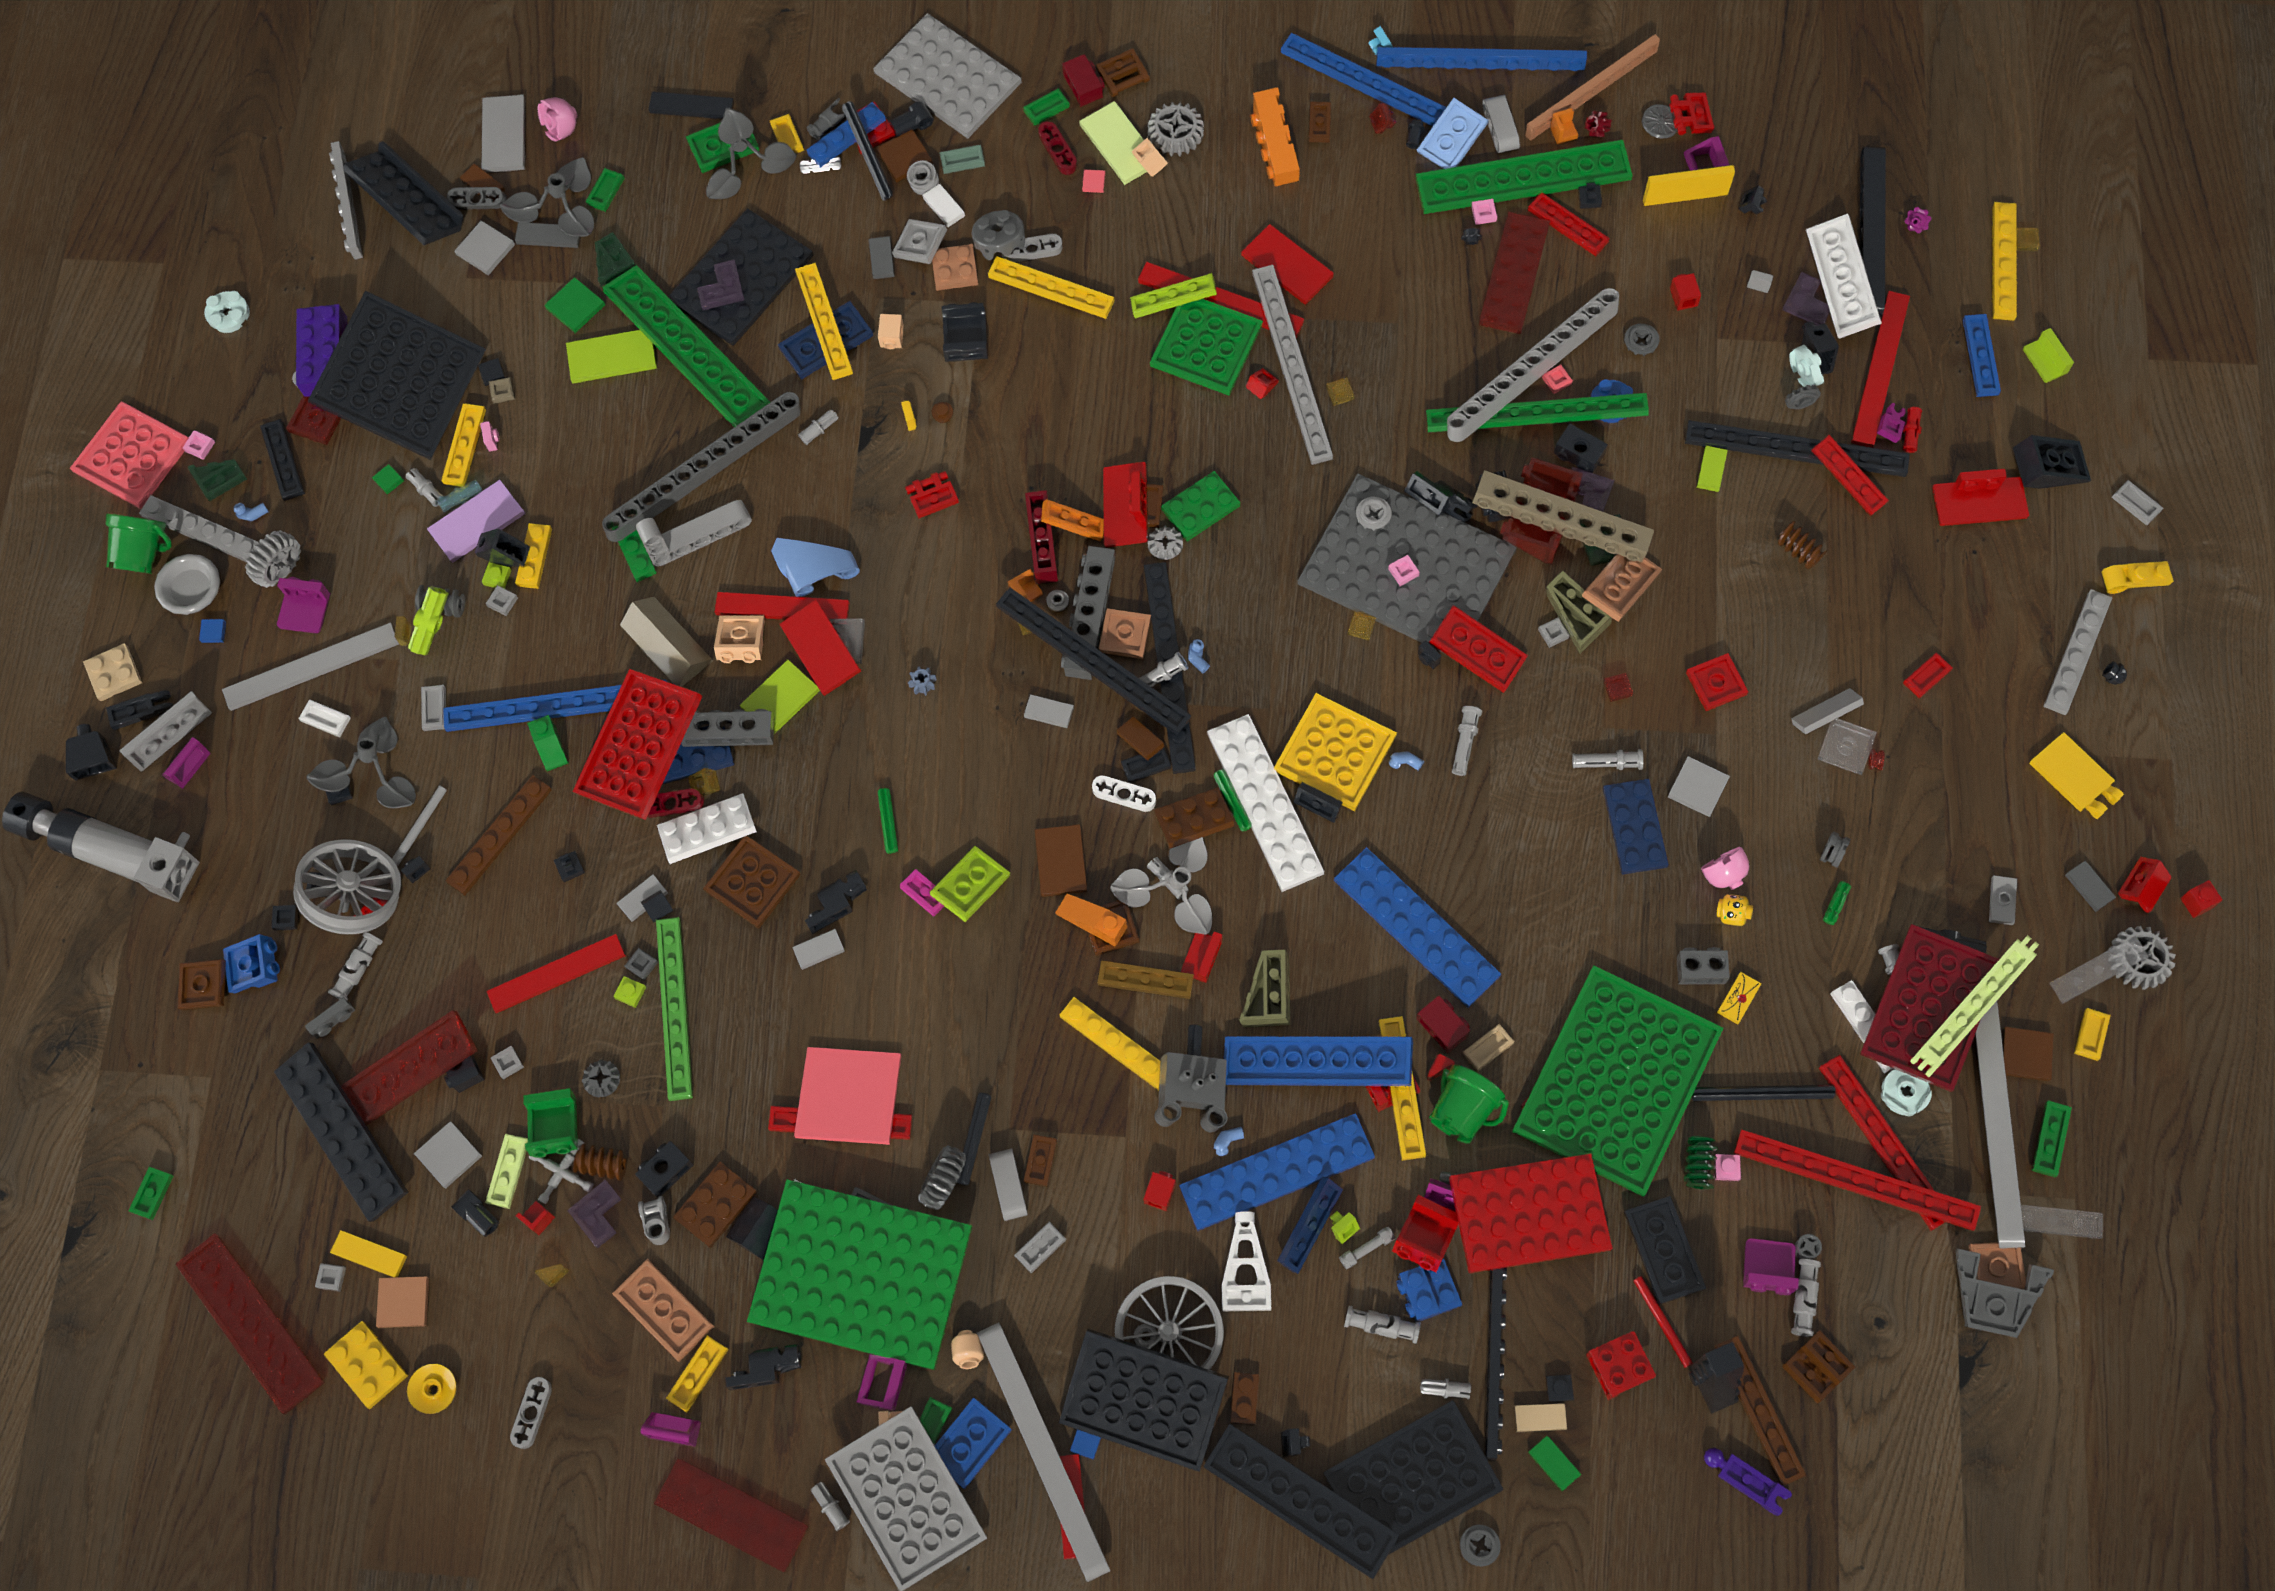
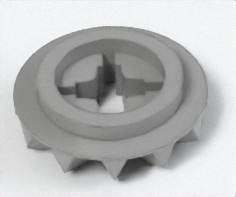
(1376, 505)
(1157, 548)

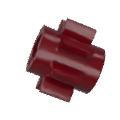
(1598, 124)

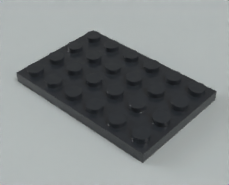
(764, 264)
(1143, 1399)
(1418, 1475)

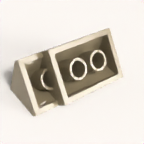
(664, 641)

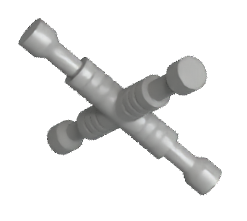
(561, 1171)

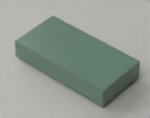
(962, 159)

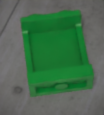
(551, 1122)

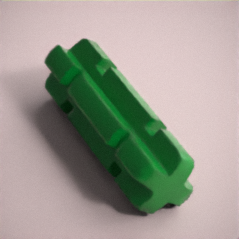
(1837, 903)

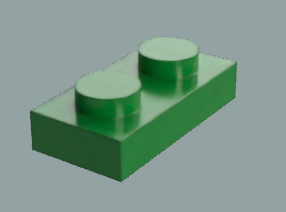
(151, 1193)

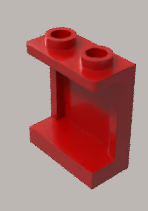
(1426, 1234)

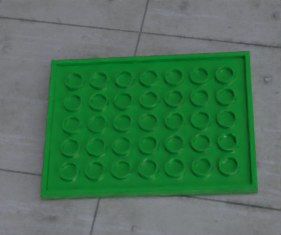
(1618, 1080)
(860, 1274)

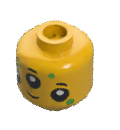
(1734, 910)

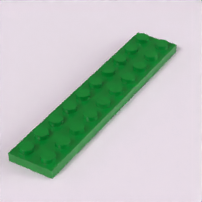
(1523, 176)
(685, 346)

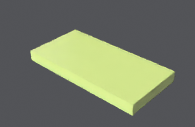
(1115, 140)

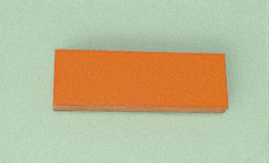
(1072, 520)

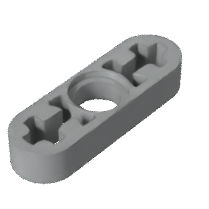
(1039, 253)
(518, 1428)

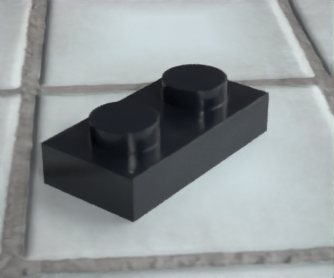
(1318, 802)

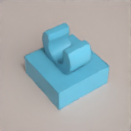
(1381, 40)

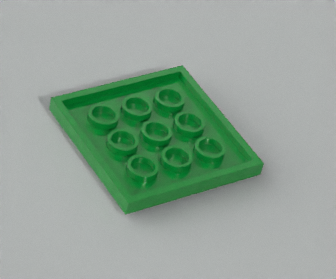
(1206, 344)

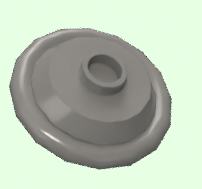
(187, 584)

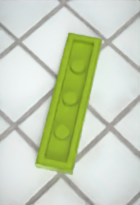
(1173, 295)

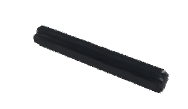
(974, 1136)

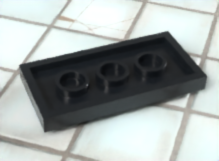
(1664, 1250)

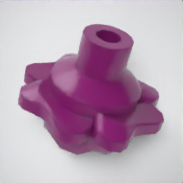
(1918, 220)

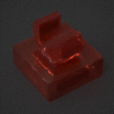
(1381, 118)

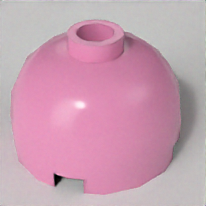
(558, 117)
(1727, 869)

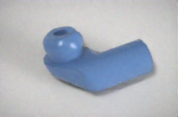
(249, 514)
(1195, 656)
(1405, 758)
(1225, 1138)

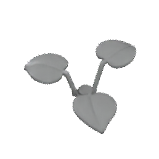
(1192, 914)

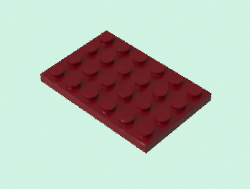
(1921, 993)

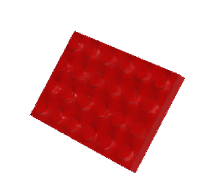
(637, 744)
(1530, 1213)

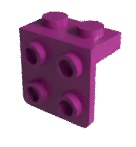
(302, 604)
(1770, 1266)

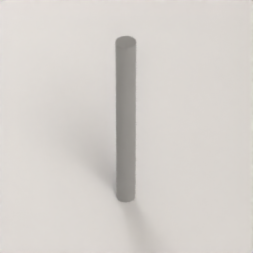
(419, 824)

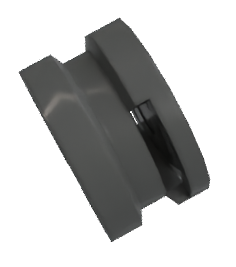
(1837, 851)

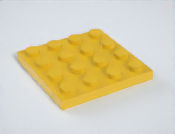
(1335, 751)

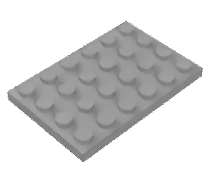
(947, 75)
(906, 1498)

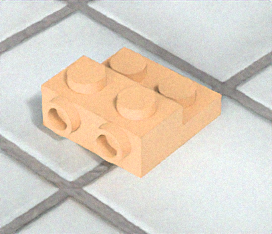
(739, 638)

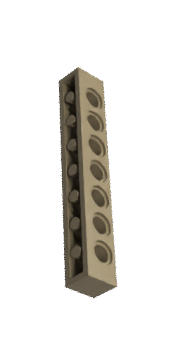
(1560, 507)

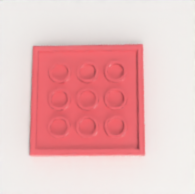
(130, 454)
(848, 1095)

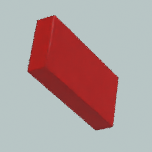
(1927, 675)

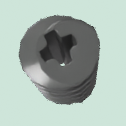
(454, 604)

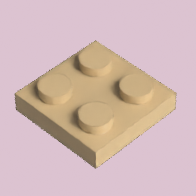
(112, 672)

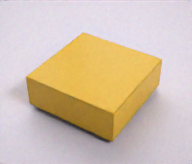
(909, 416)

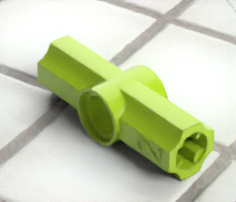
(428, 620)

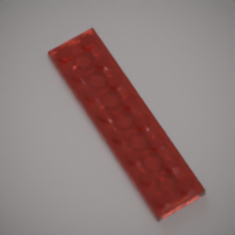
(250, 1324)

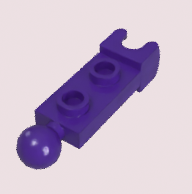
(1747, 1480)

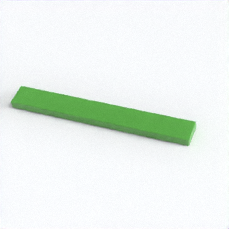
(674, 1009)

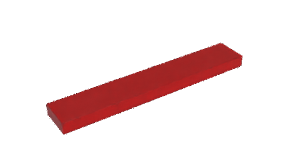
(775, 606)
(556, 973)
(784, 1120)

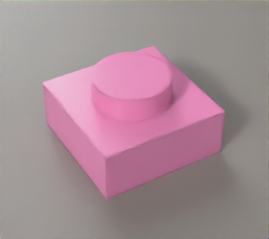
(1484, 211)
(490, 436)
(198, 445)
(1403, 570)
(1727, 1167)

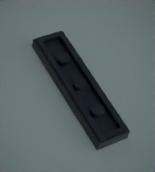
(689, 105)
(282, 459)

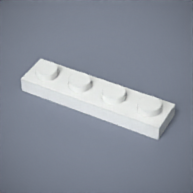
(1856, 1011)

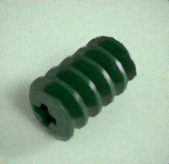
(1699, 1162)

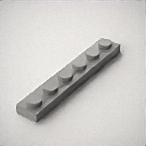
(346, 207)
(198, 528)
(2077, 652)

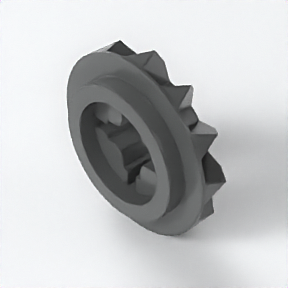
(1641, 331)
(1802, 397)
(608, 1085)
(1491, 1540)

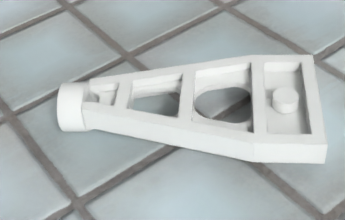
(1246, 1297)

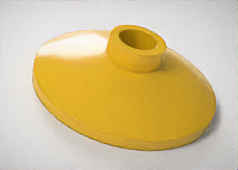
(420, 1388)

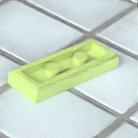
(507, 1171)

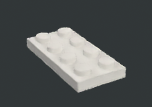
(706, 828)

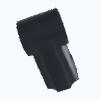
(916, 117)
(472, 1209)

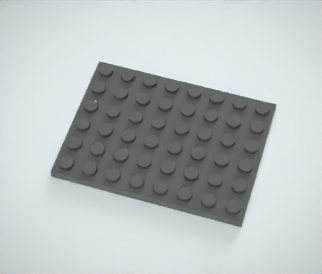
(1453, 559)

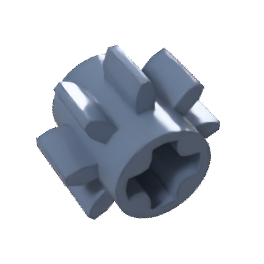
(919, 675)

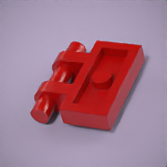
(1697, 111)
(932, 499)

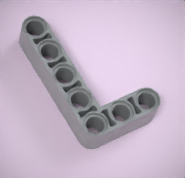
(693, 534)

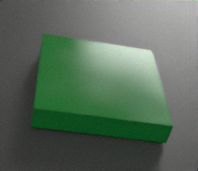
(574, 305)

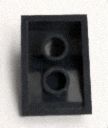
(2051, 462)

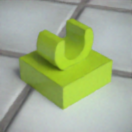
(1344, 1226)

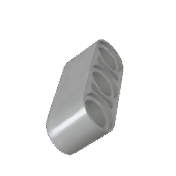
(1501, 124)
(1008, 1184)

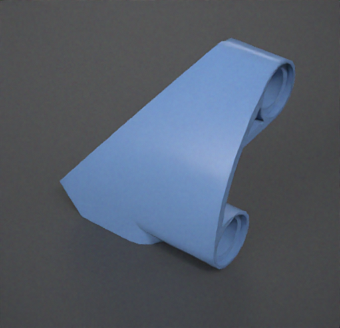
(809, 562)

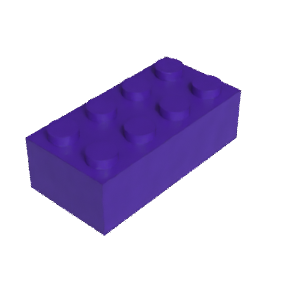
(316, 338)

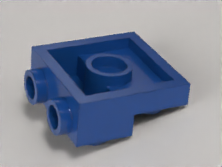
(251, 963)
(1428, 1292)

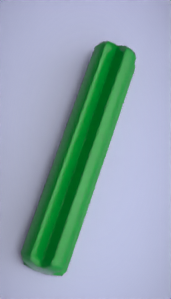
(1232, 800)
(887, 820)

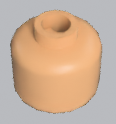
(967, 1349)

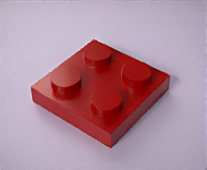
(1717, 682)

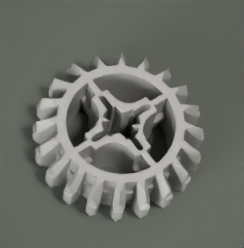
(1186, 135)
(273, 558)
(2159, 965)

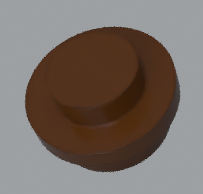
(942, 412)

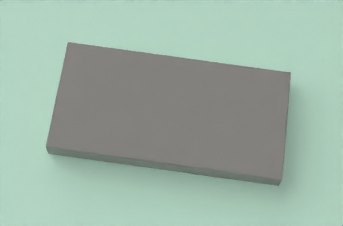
(503, 133)
(165, 731)

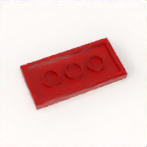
(1294, 267)
(820, 647)
(1478, 648)

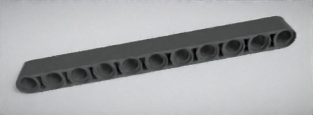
(707, 456)

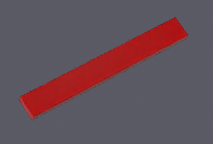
(1159, 277)
(1880, 369)
(1875, 1127)

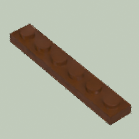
(498, 835)
(1766, 1421)

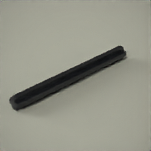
(1764, 1092)

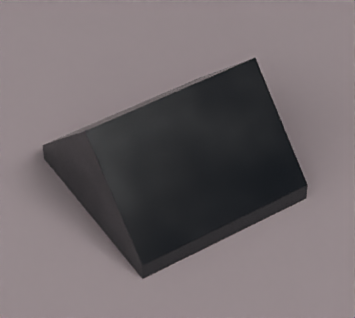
(754, 1227)

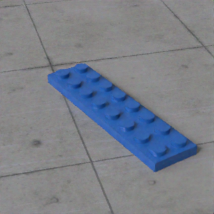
(1417, 927)
(1319, 1061)
(1276, 1171)

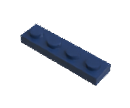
(1310, 1225)

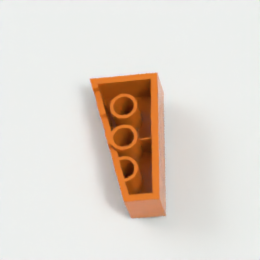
(1274, 137)

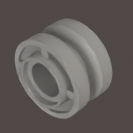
(921, 169)

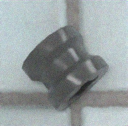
(1811, 1243)

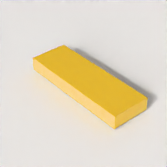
(368, 1254)
(697, 1373)

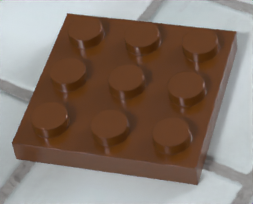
(752, 881)

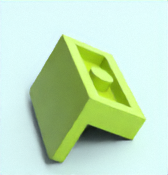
(2049, 356)

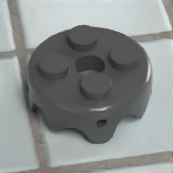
(1004, 241)

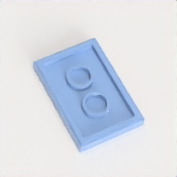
(1452, 135)

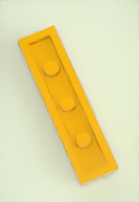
(463, 445)

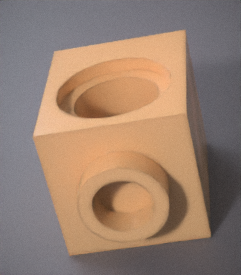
(890, 331)

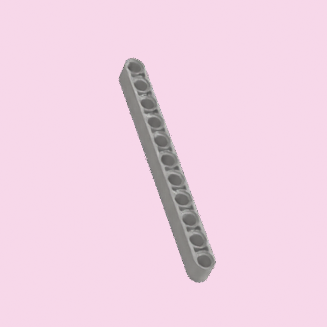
(1532, 365)
(1999, 1131)
(1043, 1452)

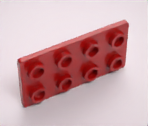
(1980, 498)
(1125, 504)

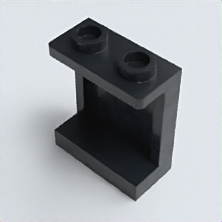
(964, 332)

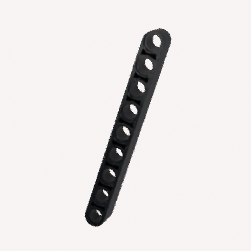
(1873, 219)

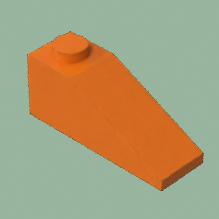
(1093, 919)

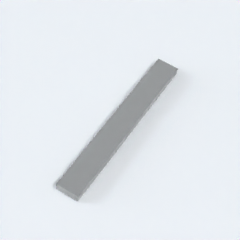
(310, 666)

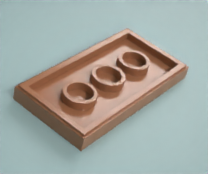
(1621, 585)
(663, 1310)

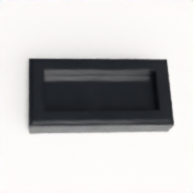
(1139, 768)

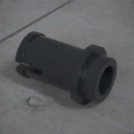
(1415, 129)

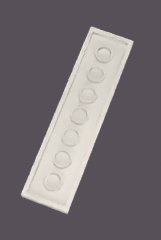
(1265, 803)

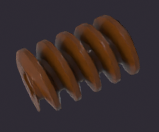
(1801, 546)
(600, 1163)

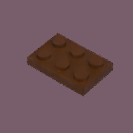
(1194, 818)
(715, 1204)

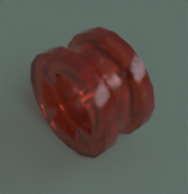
(1876, 759)

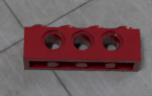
(1041, 539)

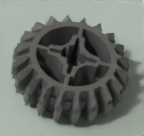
(942, 1177)

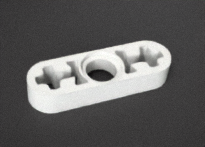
(1106, 793)

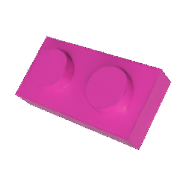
(919, 889)

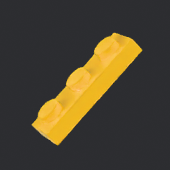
(538, 540)

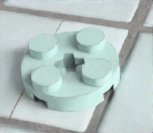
(219, 303)
(1806, 365)
(1903, 1104)

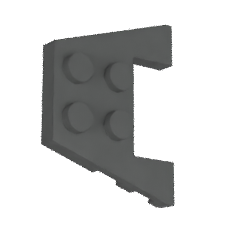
(1994, 1305)

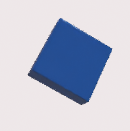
(212, 631)
(1085, 1444)

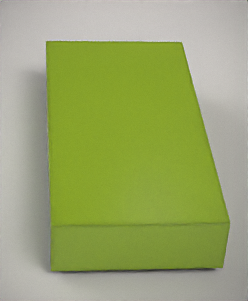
(1712, 468)

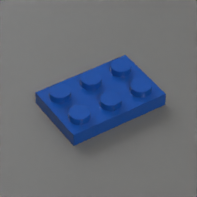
(971, 1442)

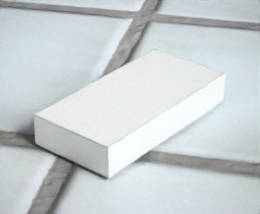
(943, 205)
(324, 718)

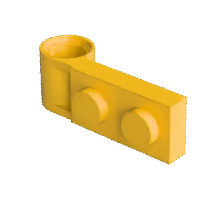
(2134, 575)

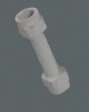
(1350, 1259)

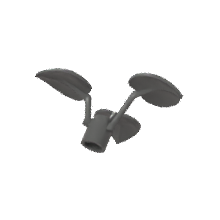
(734, 130)
(576, 222)
(377, 737)

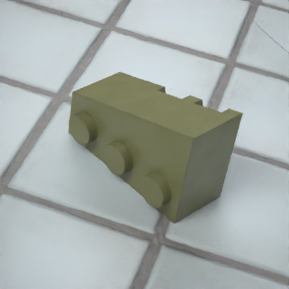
(1579, 616)
(1270, 992)

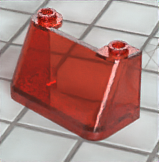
(1532, 538)

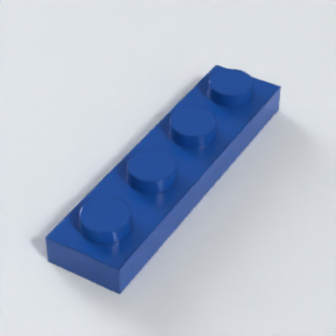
(843, 137)
(1981, 355)

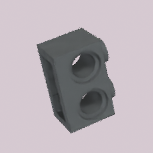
(1704, 973)

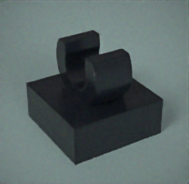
(1589, 196)
(1752, 199)
(339, 796)
(569, 866)
(1293, 1442)

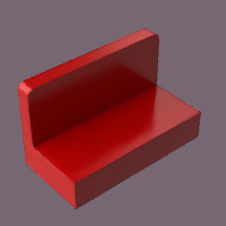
(2145, 883)
(1202, 955)

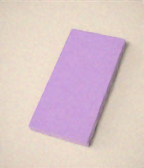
(487, 511)

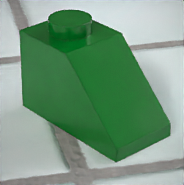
(547, 742)

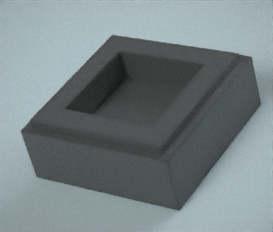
(641, 964)

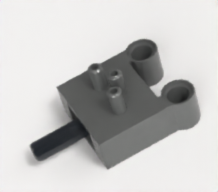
(1192, 1083)

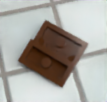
(1818, 1367)

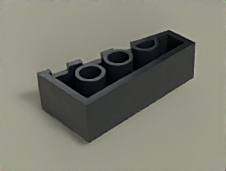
(1718, 1376)

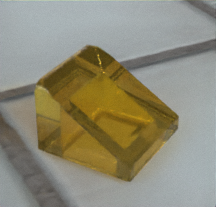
(704, 781)
(552, 1274)

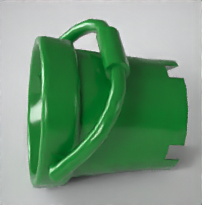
(134, 542)
(1467, 1103)

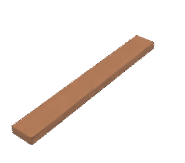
(1594, 85)

